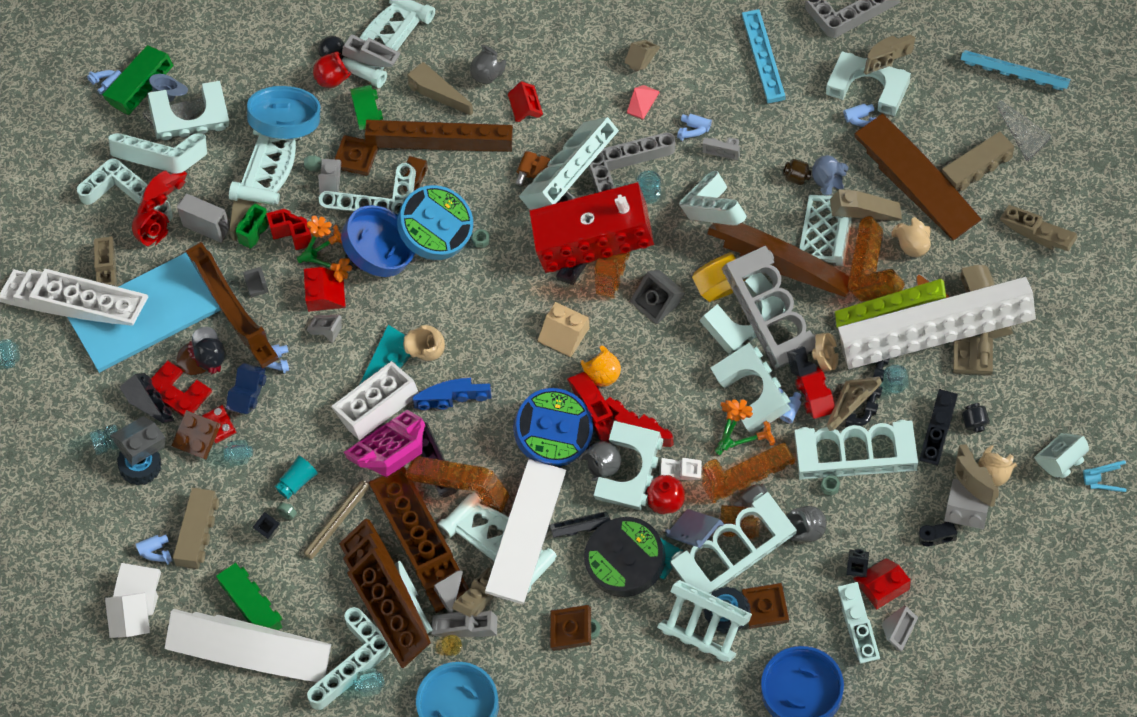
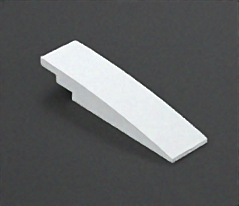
(72, 297)
(525, 531)
(247, 645)

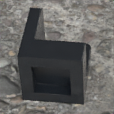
(799, 362)

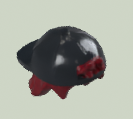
(207, 349)

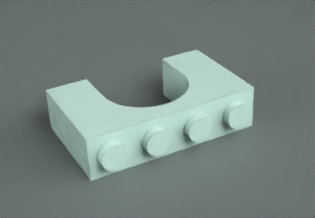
(852, 67)
(168, 125)
(732, 335)
(748, 362)
(633, 492)

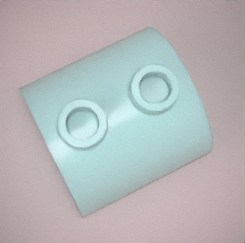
(1062, 454)

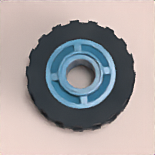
(142, 472)
(733, 597)

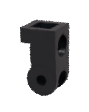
(937, 534)

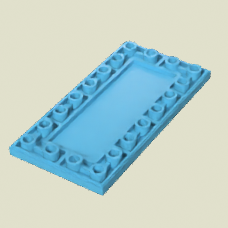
(174, 303)

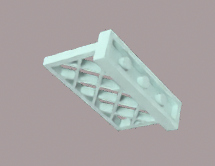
(841, 234)

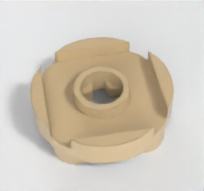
(824, 352)

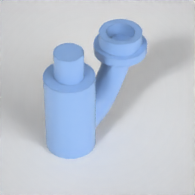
(112, 76)
(855, 113)
(699, 123)
(283, 365)
(794, 405)
(151, 544)

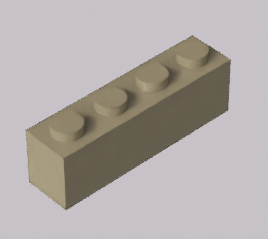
(978, 161)
(195, 528)

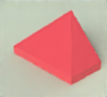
(641, 101)

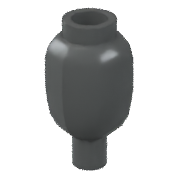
(747, 495)

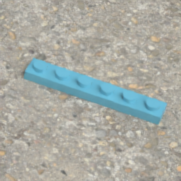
(763, 56)
(1008, 68)

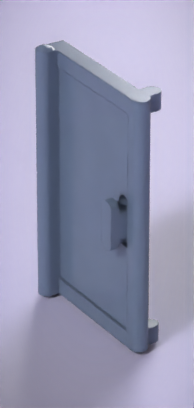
(693, 528)

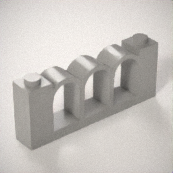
(761, 262)

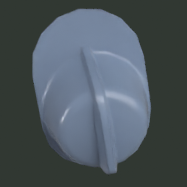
(164, 82)

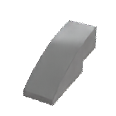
(369, 52)
(464, 626)

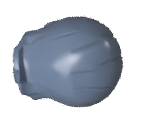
(828, 173)

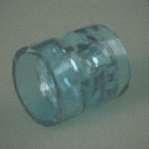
(650, 186)
(99, 442)

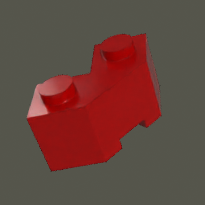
(286, 224)
(818, 397)

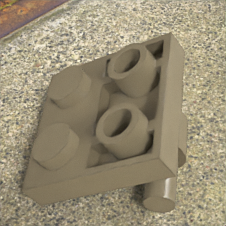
(973, 355)

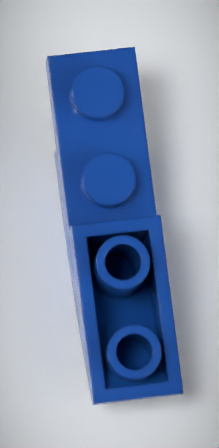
(443, 394)

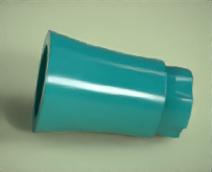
(295, 477)

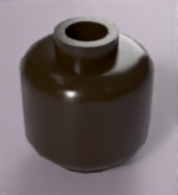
(796, 171)

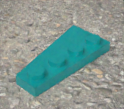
(388, 350)

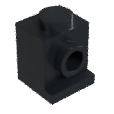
(267, 526)
(860, 559)

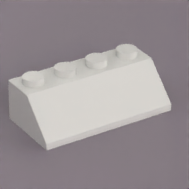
(375, 400)

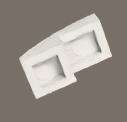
(683, 470)

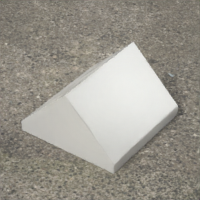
(127, 615)

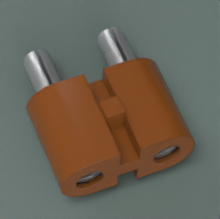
(531, 166)

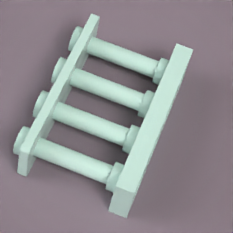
(719, 609)

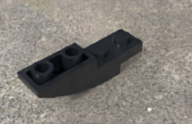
(938, 427)

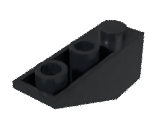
(143, 395)

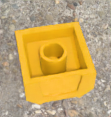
(711, 279)

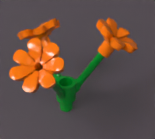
(319, 228)
(735, 412)

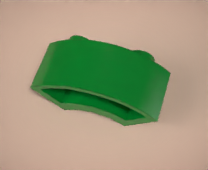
(365, 105)

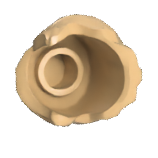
(913, 239)
(424, 343)
(997, 466)

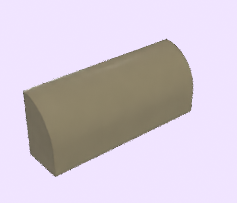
(976, 278)

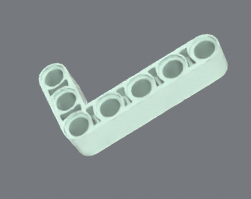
(158, 155)
(109, 178)
(356, 200)
(704, 205)
(353, 662)

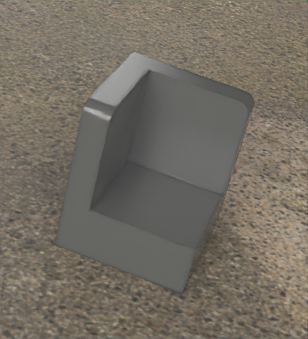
(255, 282)

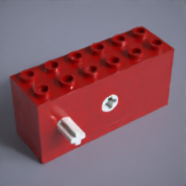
(591, 227)

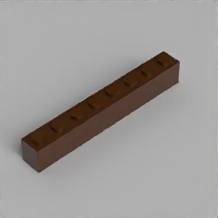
(439, 136)

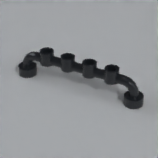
(871, 406)

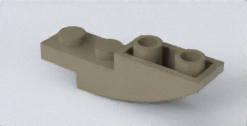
(887, 50)
(1036, 229)
(975, 478)
(474, 599)

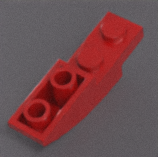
(159, 188)
(599, 410)
(624, 416)

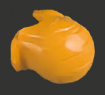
(603, 368)

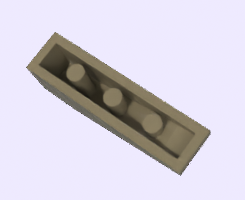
(435, 87)
(860, 205)

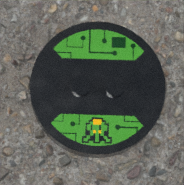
(625, 556)

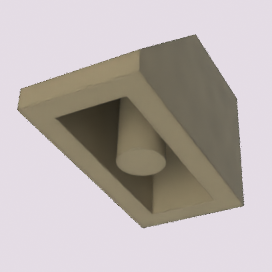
(641, 54)

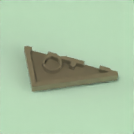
(850, 398)

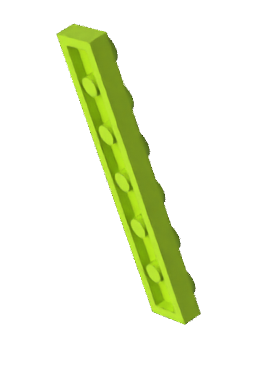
(892, 303)

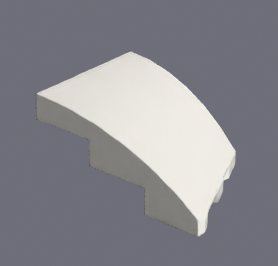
(137, 580)

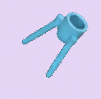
(1093, 476)

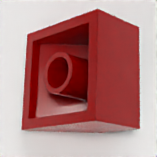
(323, 290)
(884, 582)

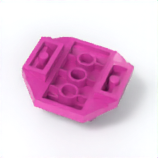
(390, 445)

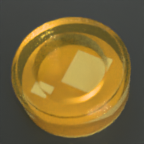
(451, 645)

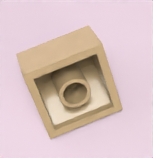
(563, 329)

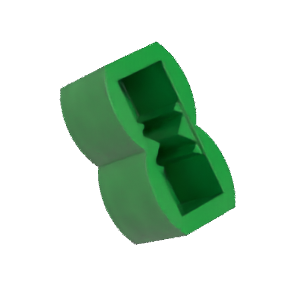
(251, 227)

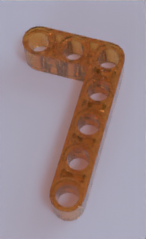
(608, 274)
(863, 278)
(461, 477)
(723, 483)

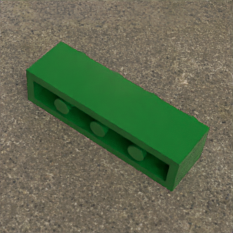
(247, 597)

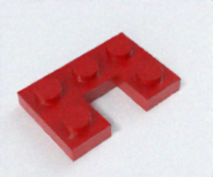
(173, 397)

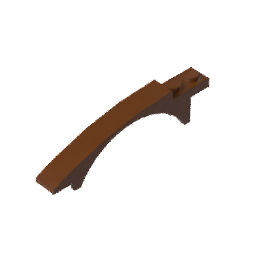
(248, 331)

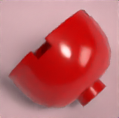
(150, 223)
(665, 494)

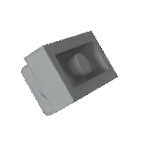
(330, 176)
(326, 325)

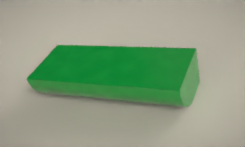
(134, 82)

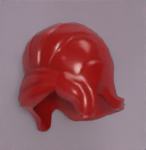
(330, 71)

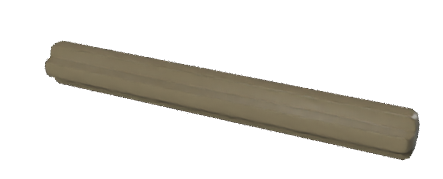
(337, 518)

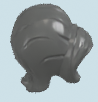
(485, 66)
(602, 459)
(809, 523)

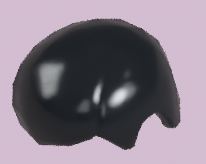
(330, 45)

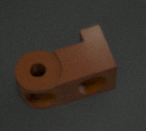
(420, 167)

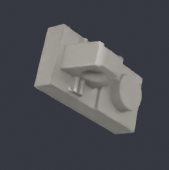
(728, 150)

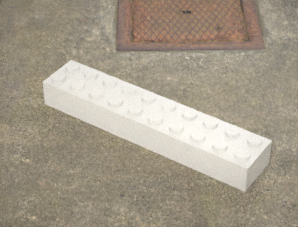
(937, 323)

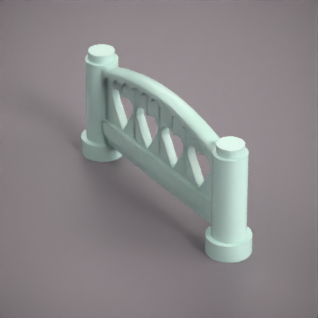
(412, 13)
(249, 188)
(461, 522)

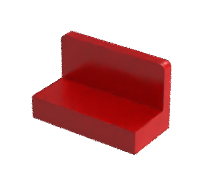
(524, 101)

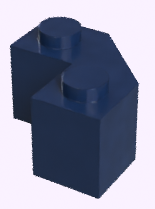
(245, 393)

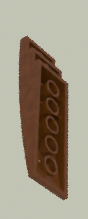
(917, 176)
(787, 258)
(416, 533)
(384, 592)

